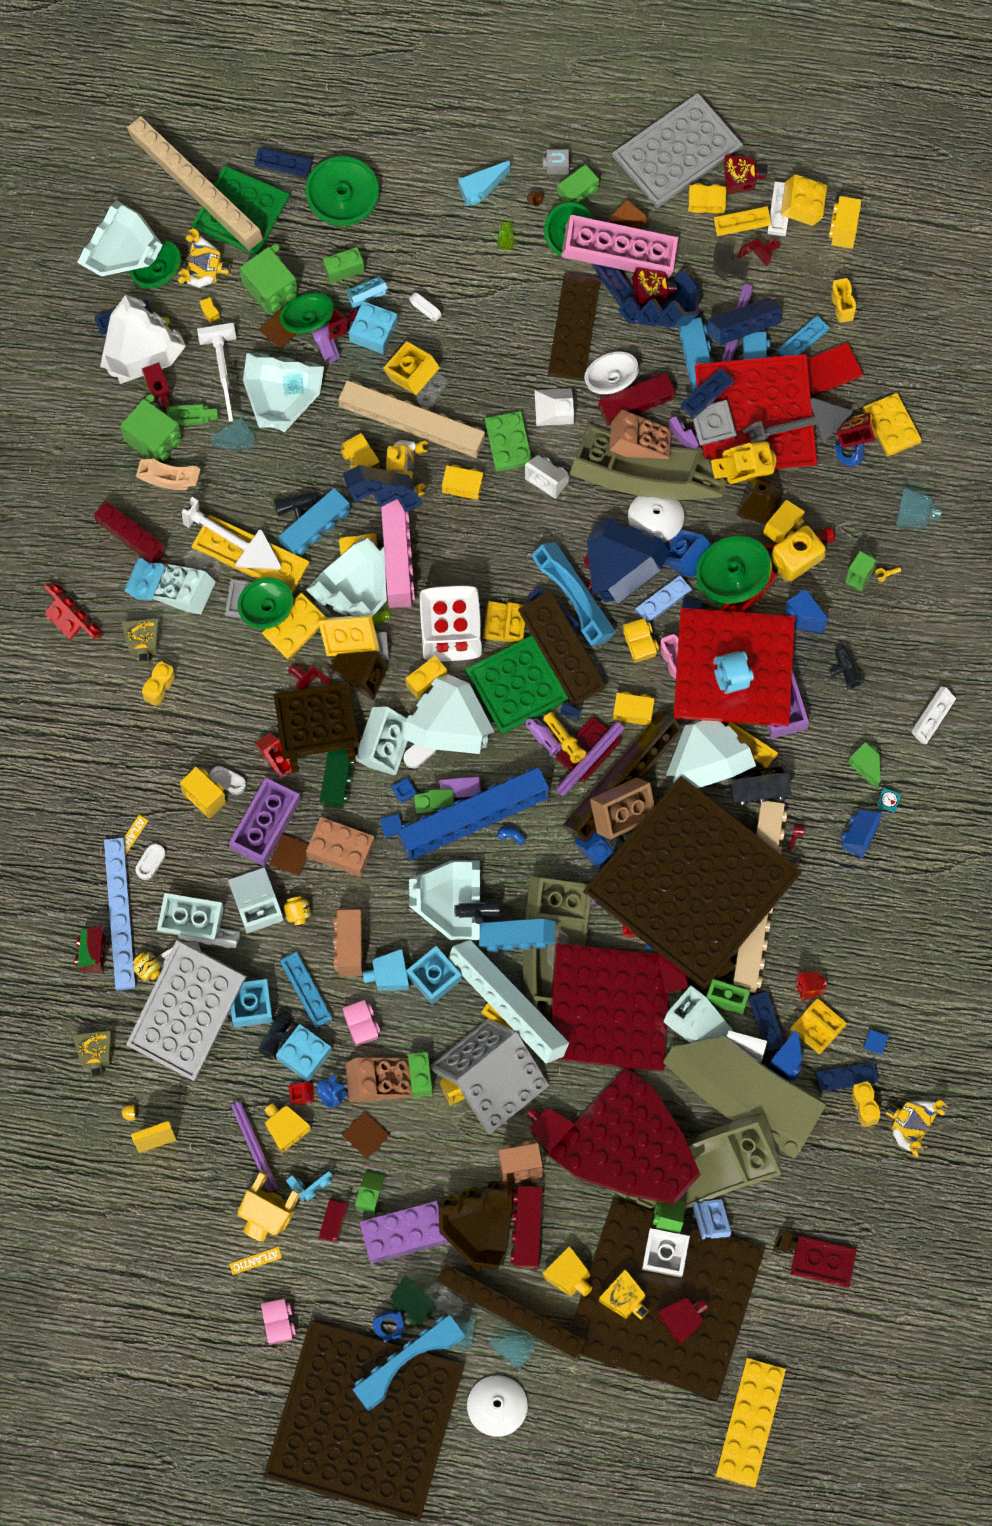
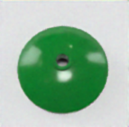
(556, 222)
(161, 269)
(306, 313)
(260, 596)

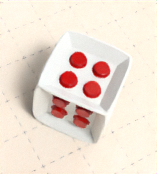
(450, 623)

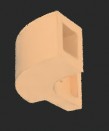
(167, 476)

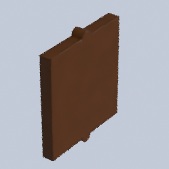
(275, 332)
(290, 855)
(365, 1135)

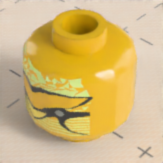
(297, 910)
(147, 966)

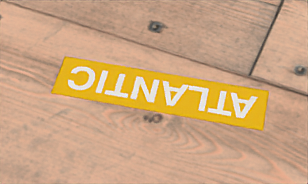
(134, 832)
(255, 1260)

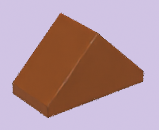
(628, 216)

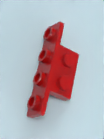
(67, 615)

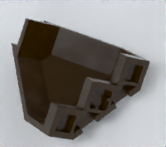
(479, 1223)

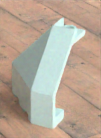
(120, 243)
(266, 391)
(353, 581)
(449, 718)
(709, 754)
(440, 889)

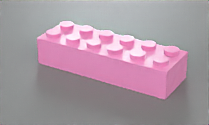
(618, 246)
(397, 555)

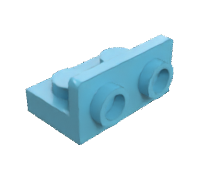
(366, 291)
(144, 579)

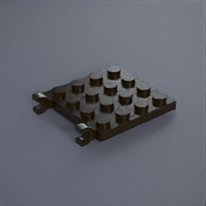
(316, 722)

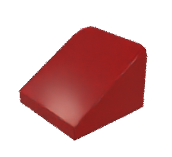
(301, 1093)

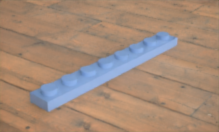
(119, 914)

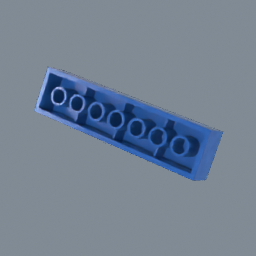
(473, 814)

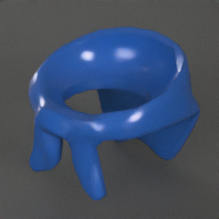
(857, 456)
(331, 1092)
(392, 1314)

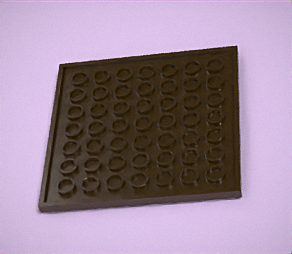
(692, 882)
(714, 1270)
(355, 1454)

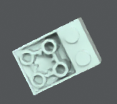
(184, 588)
(255, 900)
(696, 1017)

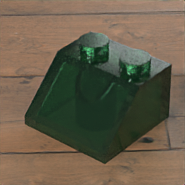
(412, 1302)

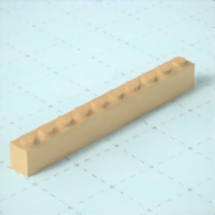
(195, 183)
(750, 953)

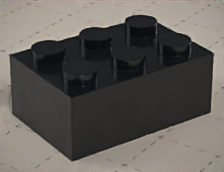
(760, 785)

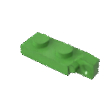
(191, 414)

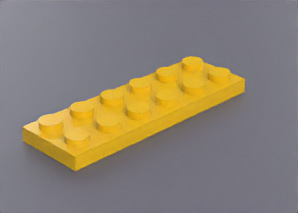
(224, 551)
(750, 1423)

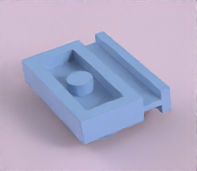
(712, 1219)

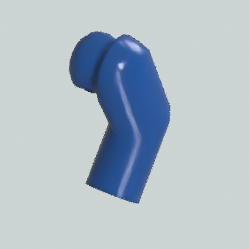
(510, 832)

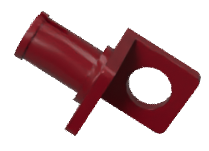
(761, 250)
(340, 322)
(305, 678)

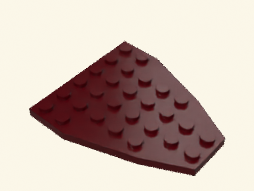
(629, 1144)

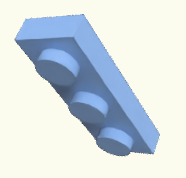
(663, 599)

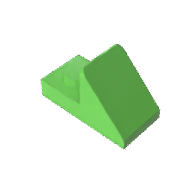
(434, 801)

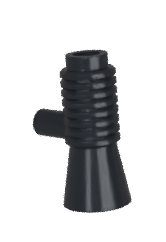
(295, 503)
(847, 666)
(477, 910)
(274, 1036)

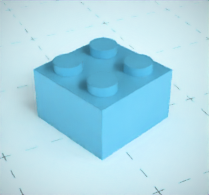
(373, 327)
(434, 975)
(252, 1004)
(303, 1053)

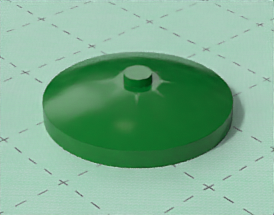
(342, 191)
(734, 569)

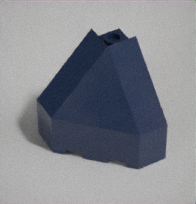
(677, 310)
(384, 486)
(622, 559)

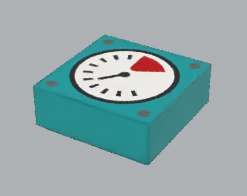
(888, 800)

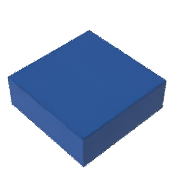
(404, 790)
(391, 825)
(875, 1042)

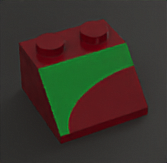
(91, 950)

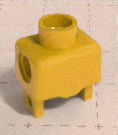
(745, 462)
(793, 563)
(265, 1210)

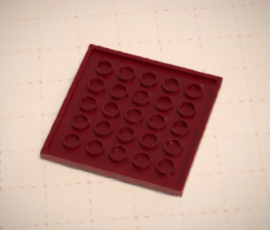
(609, 1007)

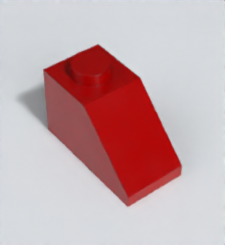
(271, 751)
(810, 985)

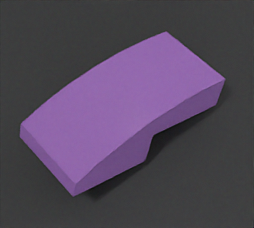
(686, 438)
(462, 787)

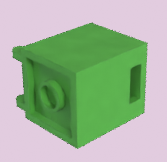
(268, 280)
(151, 431)

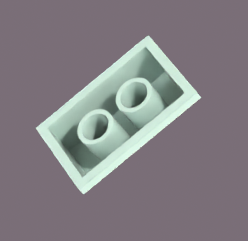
(383, 741)
(190, 917)

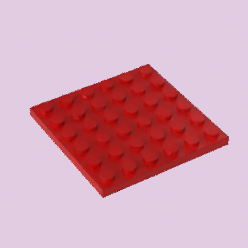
(769, 392)
(769, 655)

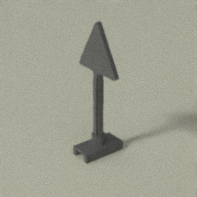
(826, 417)

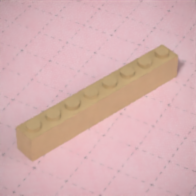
(412, 419)

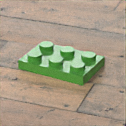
(508, 441)

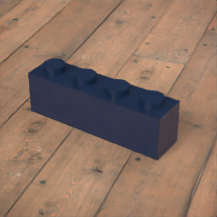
(744, 321)

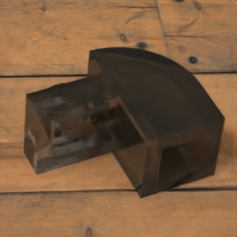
(725, 265)

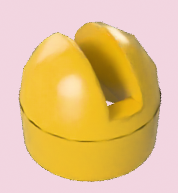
(129, 1112)

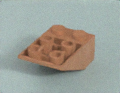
(639, 437)
(378, 1079)

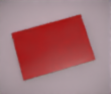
(832, 369)

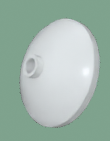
(611, 373)
(662, 525)
(497, 1420)

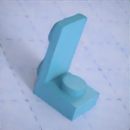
(309, 1193)

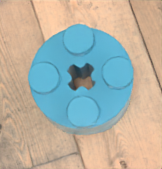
(733, 672)

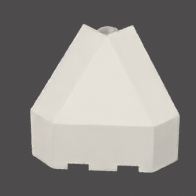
(137, 341)

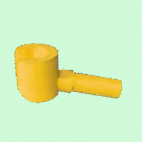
(886, 573)

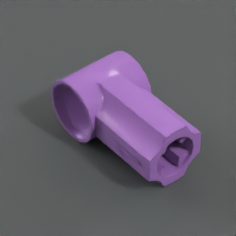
(326, 346)

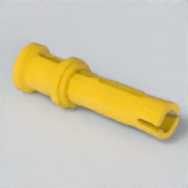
(569, 743)

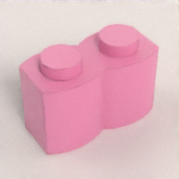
(669, 651)
(360, 1023)
(277, 1321)

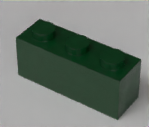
(336, 780)

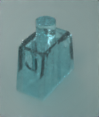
(916, 510)

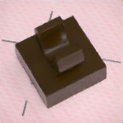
(784, 1243)

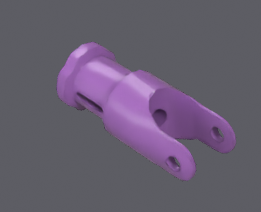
(544, 736)

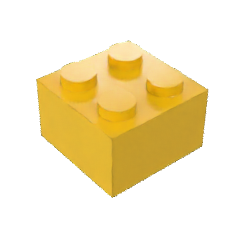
(803, 200)
(845, 222)
(411, 368)
(203, 792)

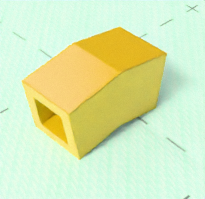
(209, 310)

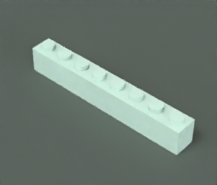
(508, 1001)

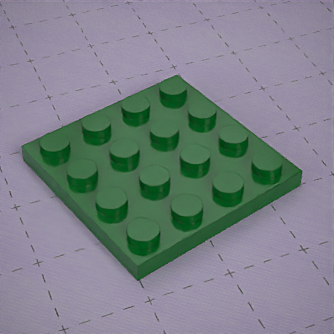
(254, 198)
(516, 685)

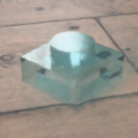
(293, 384)

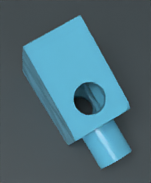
(388, 972)

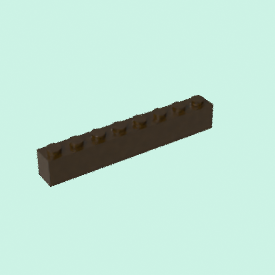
(632, 764)
(512, 1313)

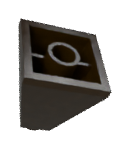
(759, 501)
(362, 671)

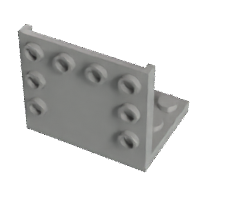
(492, 1073)

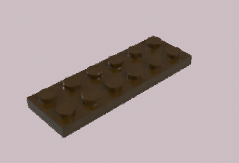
(574, 327)
(562, 648)

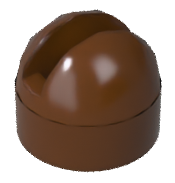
(535, 198)

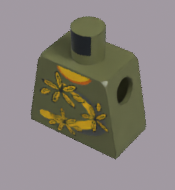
(142, 638)
(94, 1051)

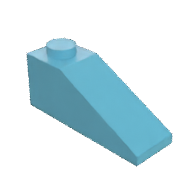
(480, 184)

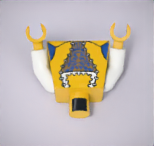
(203, 262)
(401, 459)
(913, 1122)

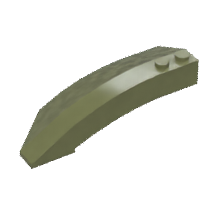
(680, 477)
(569, 909)
(745, 1087)
(729, 1160)

